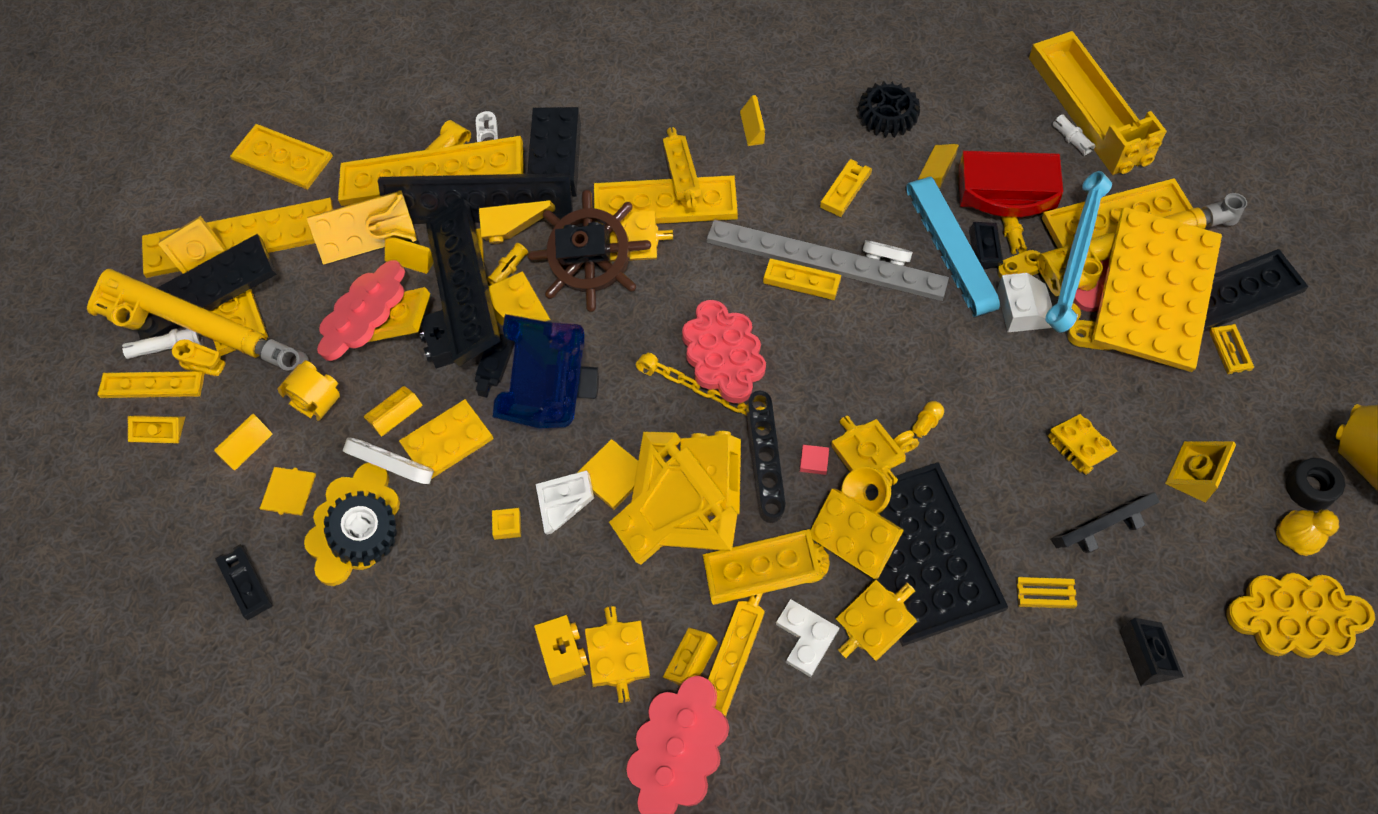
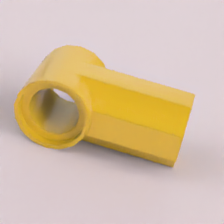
(451, 135)

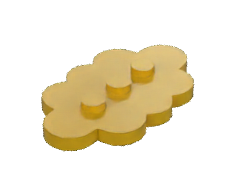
(366, 479)
(1300, 615)

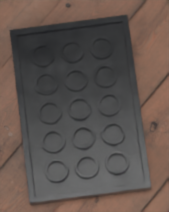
(936, 556)

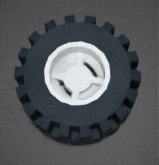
(360, 528)

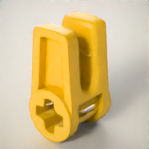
(198, 357)

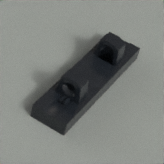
(1084, 533)

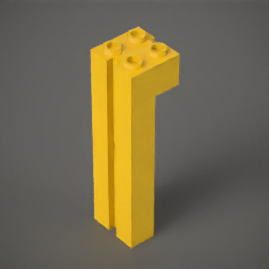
(1096, 104)

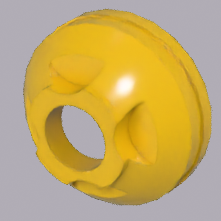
(857, 483)

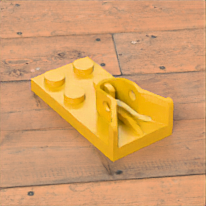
(361, 227)

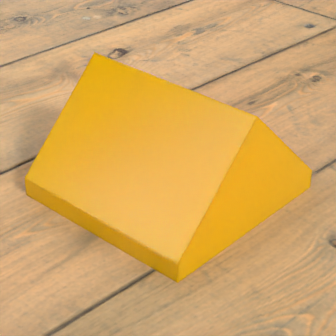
(1200, 467)

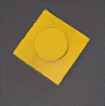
(506, 523)

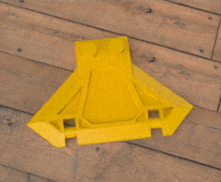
(672, 503)

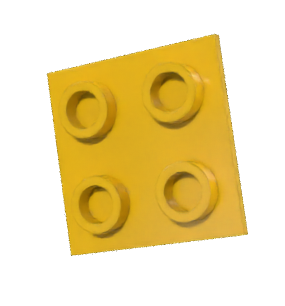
(1083, 441)

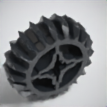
(887, 114)

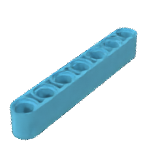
(954, 246)

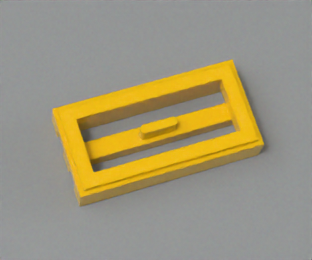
(1227, 363)
(1047, 603)

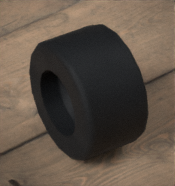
(1308, 497)

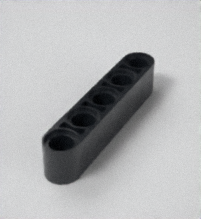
(768, 444)

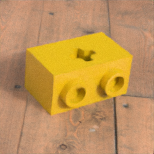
(566, 665)

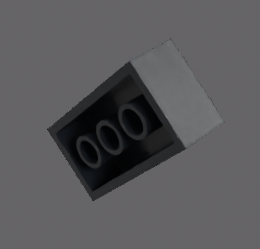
(555, 142)

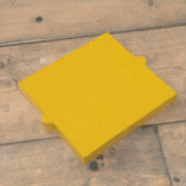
(288, 491)

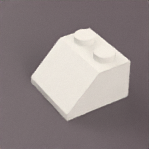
(1024, 302)

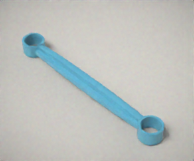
(1061, 315)

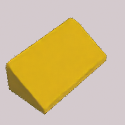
(753, 122)
(939, 162)
(408, 254)
(393, 410)
(155, 428)
(243, 442)
(690, 656)

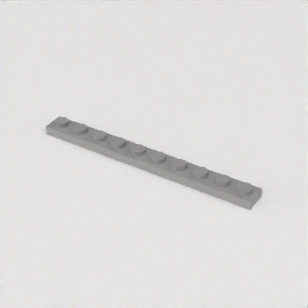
(828, 260)

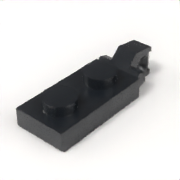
(493, 365)

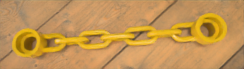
(650, 362)

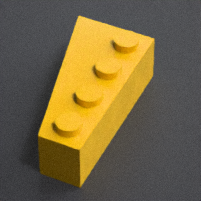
(515, 297)

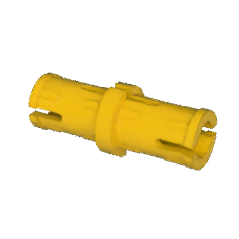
(1013, 232)
(517, 254)

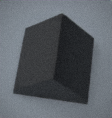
(1150, 651)

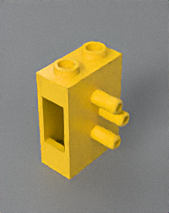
(721, 460)

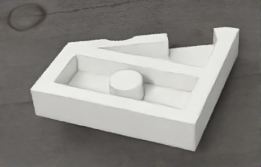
(563, 498)

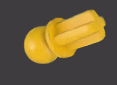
(928, 418)

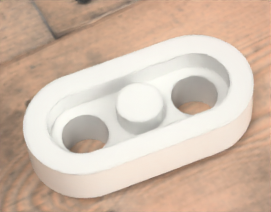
(897, 255)

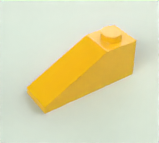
(509, 220)

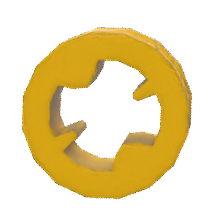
(906, 441)

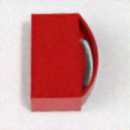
(1010, 182)

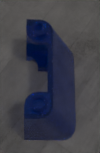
(542, 372)

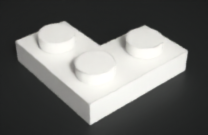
(814, 636)

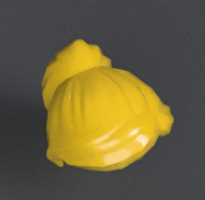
(1307, 530)

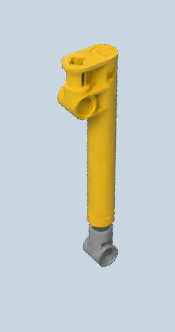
(1054, 262)
(127, 295)

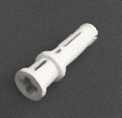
(160, 343)

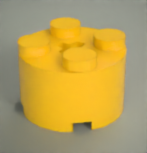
(309, 390)

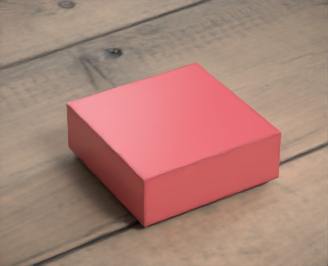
(814, 459)

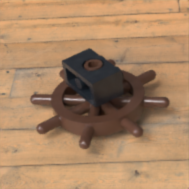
(588, 245)

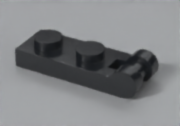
(243, 583)

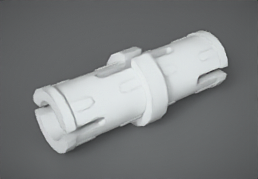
(1073, 135)

